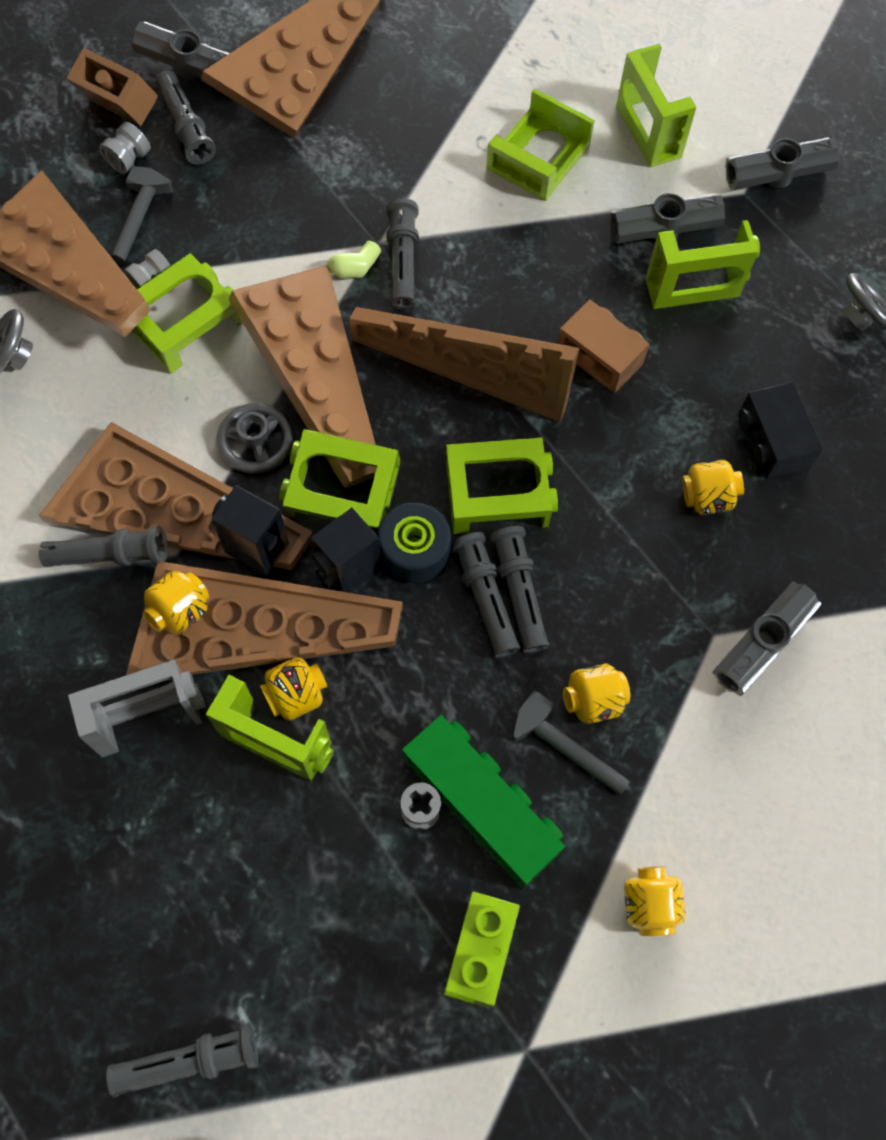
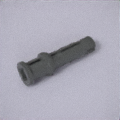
(188, 126)
(402, 239)
(121, 547)
(516, 570)
(481, 576)
(205, 1057)

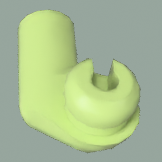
(354, 264)

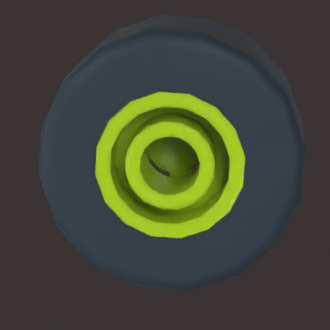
(415, 558)

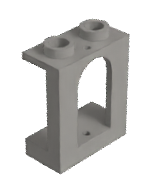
(96, 722)

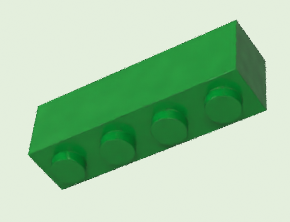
(483, 800)

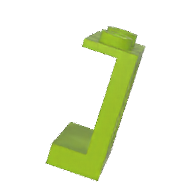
(671, 120)
(526, 170)
(669, 262)
(168, 343)
(301, 500)
(465, 510)
(231, 718)
(482, 950)

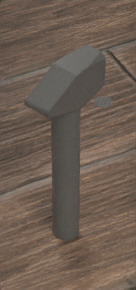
(147, 184)
(533, 720)

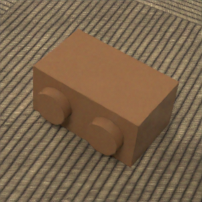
(112, 86)
(605, 345)

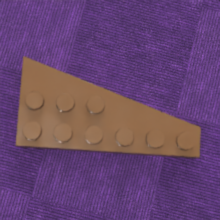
(292, 61)
(60, 256)
(307, 348)
(502, 365)
(140, 486)
(266, 623)

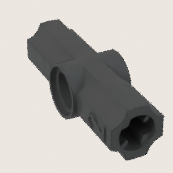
(178, 49)
(782, 163)
(667, 214)
(751, 653)

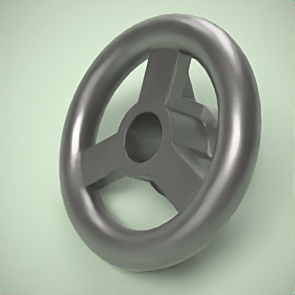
(866, 306)
(13, 348)
(249, 420)

